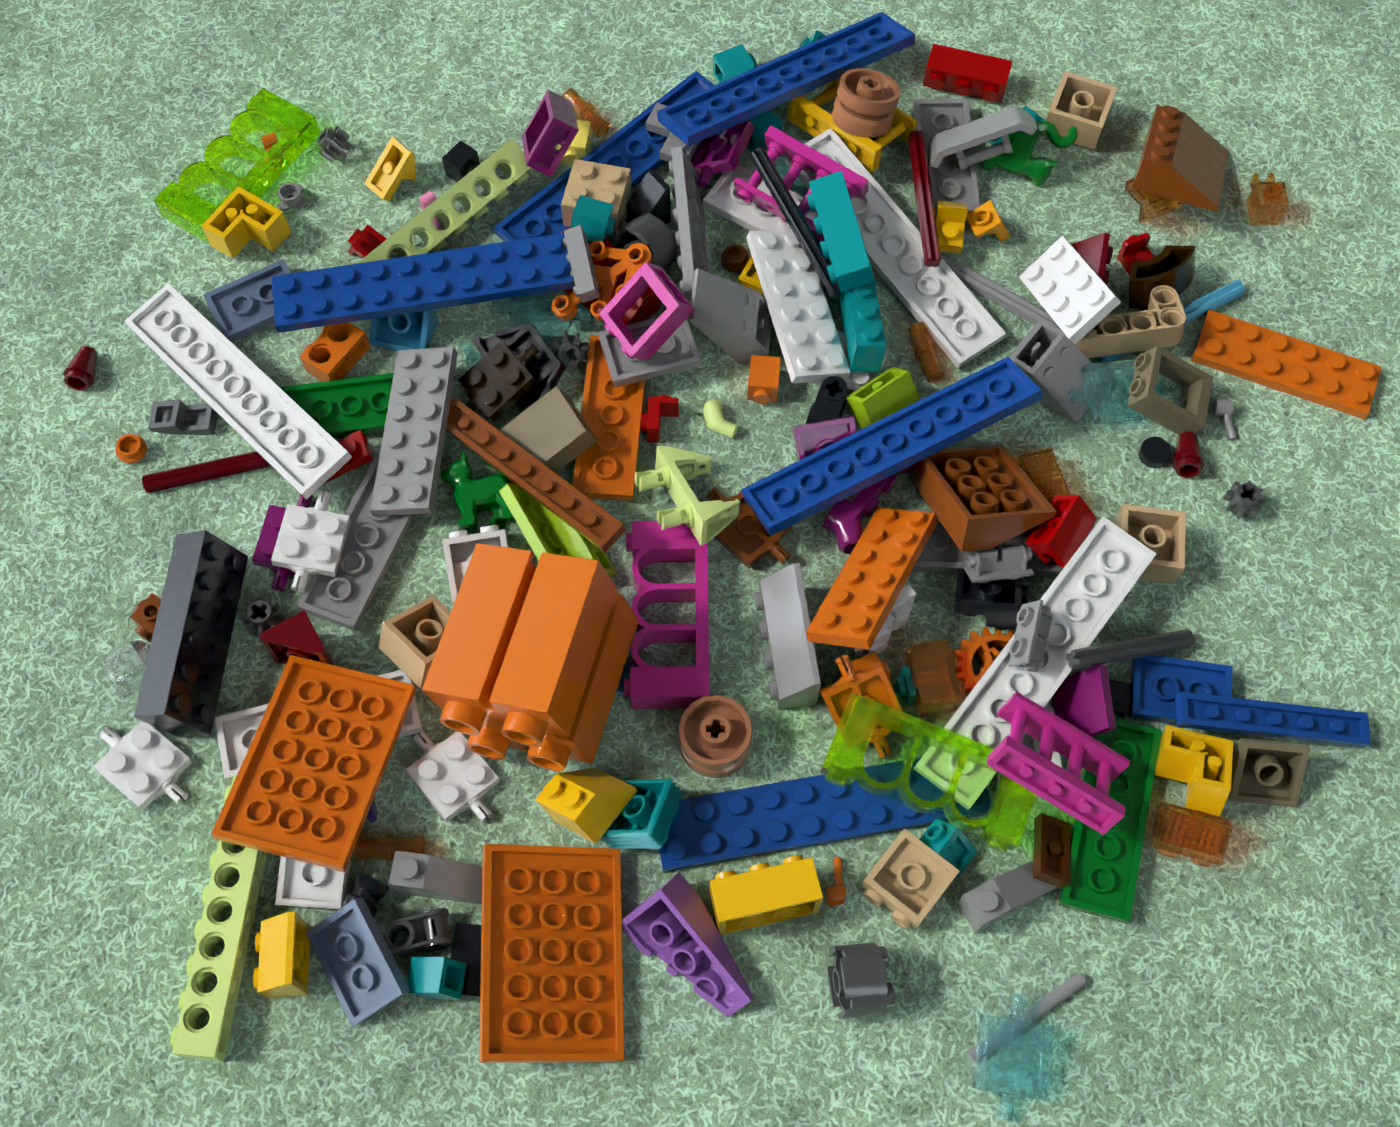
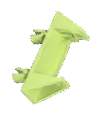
(703, 518)

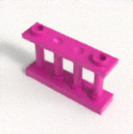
(802, 158)
(1051, 781)

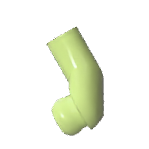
(715, 420)

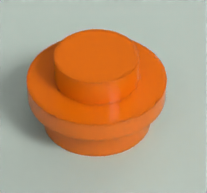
(131, 448)

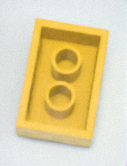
(765, 894)

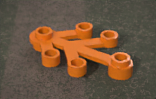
(605, 277)

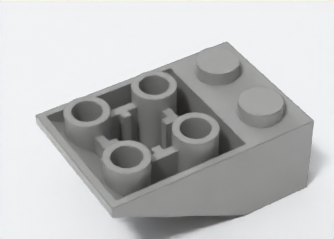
(731, 316)
(1054, 367)

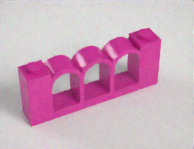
(669, 685)

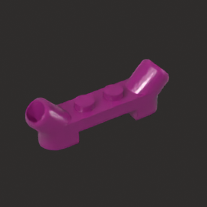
(846, 517)

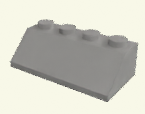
(784, 627)

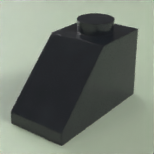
(650, 197)

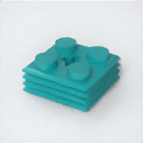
(646, 817)

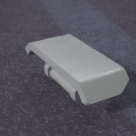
(979, 132)

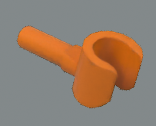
(269, 140)
(836, 894)

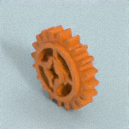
(986, 648)

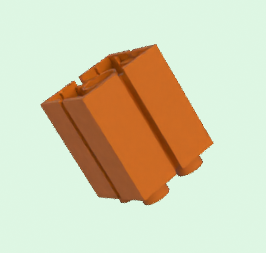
(532, 656)

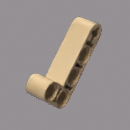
(1139, 330)

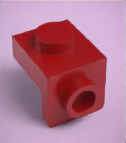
(658, 407)

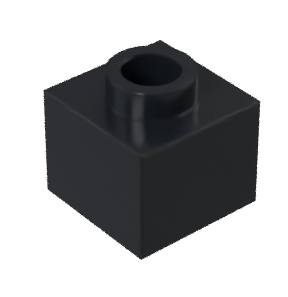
(460, 161)

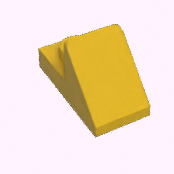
(393, 166)
(950, 225)

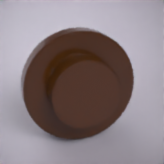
(734, 258)

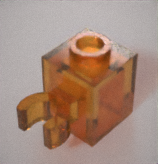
(1266, 201)

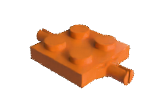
(868, 683)

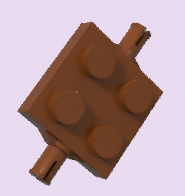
(747, 536)

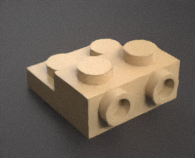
(908, 880)

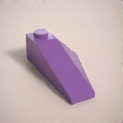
(684, 936)

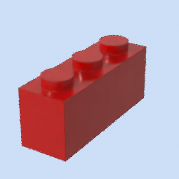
(967, 73)

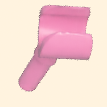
(426, 200)

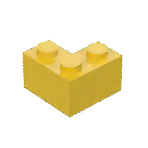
(243, 219)
(1201, 763)

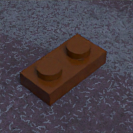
(1051, 850)

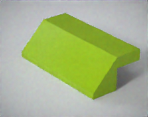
(547, 531)

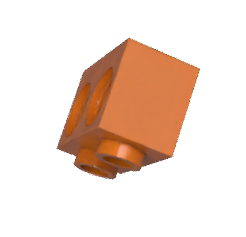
(339, 355)

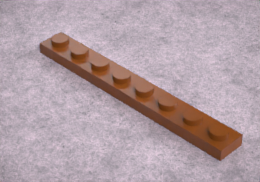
(533, 477)

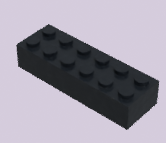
(192, 635)

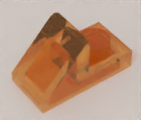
(1151, 205)

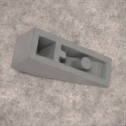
(435, 878)
(1002, 896)

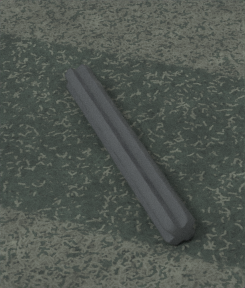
(1130, 649)

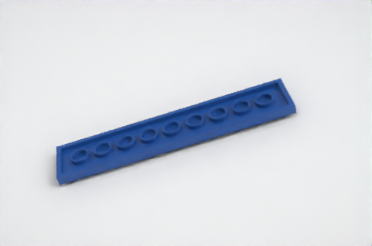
(784, 78)
(628, 148)
(420, 282)
(890, 445)
(796, 817)

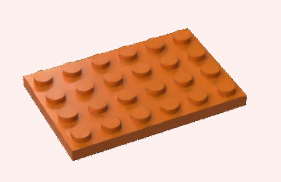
(315, 763)
(551, 955)

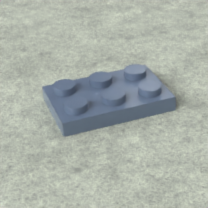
(246, 302)
(357, 961)

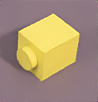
(581, 143)

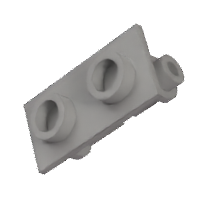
(985, 567)
(1032, 621)

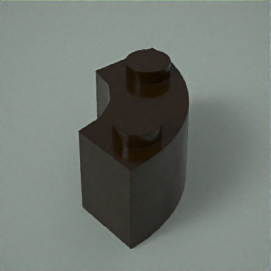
(1171, 268)

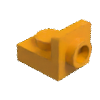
(987, 220)

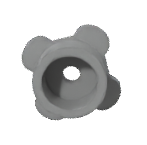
(290, 190)

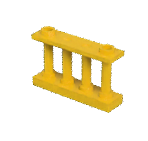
(816, 120)

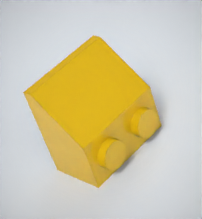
(585, 801)
(282, 956)

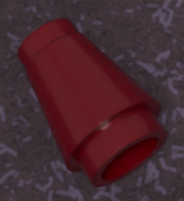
(81, 369)
(1188, 456)

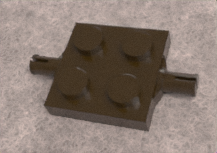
(499, 379)

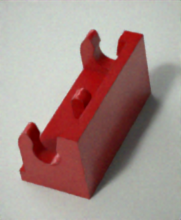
(1063, 533)

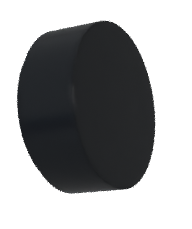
(1154, 452)

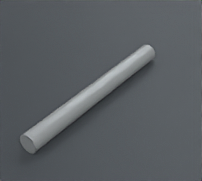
(1047, 1002)

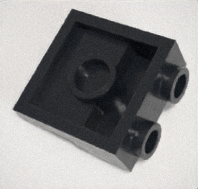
(997, 600)

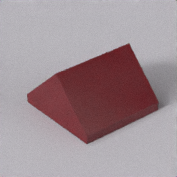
(297, 638)

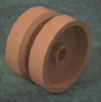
(865, 102)
(720, 718)

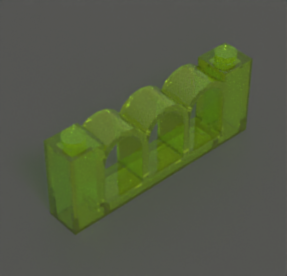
(264, 113)
(845, 757)

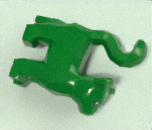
(1021, 158)
(476, 495)

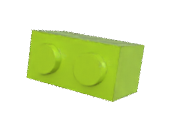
(883, 396)

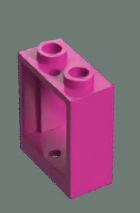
(670, 320)

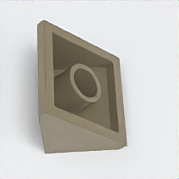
(1268, 772)

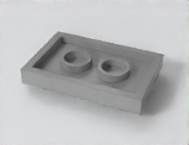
(673, 356)

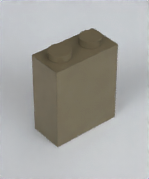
(551, 430)

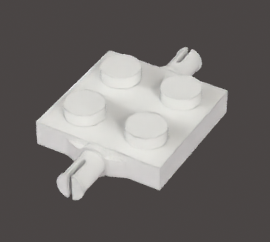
(310, 541)
(143, 765)
(452, 776)

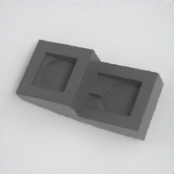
(182, 419)

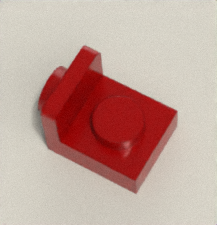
(365, 241)
(1134, 250)

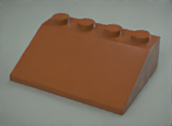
(1181, 161)
(980, 495)

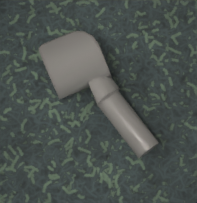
(1224, 408)

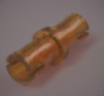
(586, 112)
(926, 352)
(385, 847)

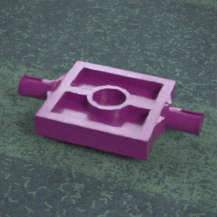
(721, 152)
(267, 542)

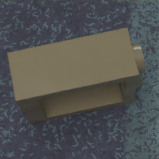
(1195, 396)

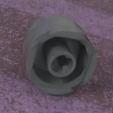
(651, 232)
(860, 980)

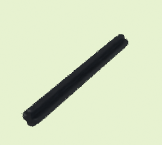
(794, 218)

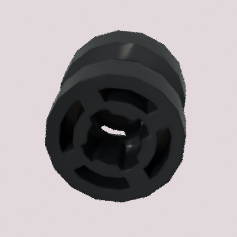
(370, 889)

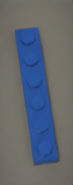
(1272, 719)

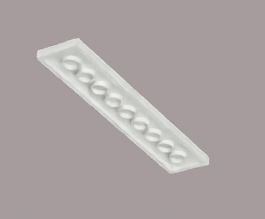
(896, 253)
(238, 391)
(1081, 605)

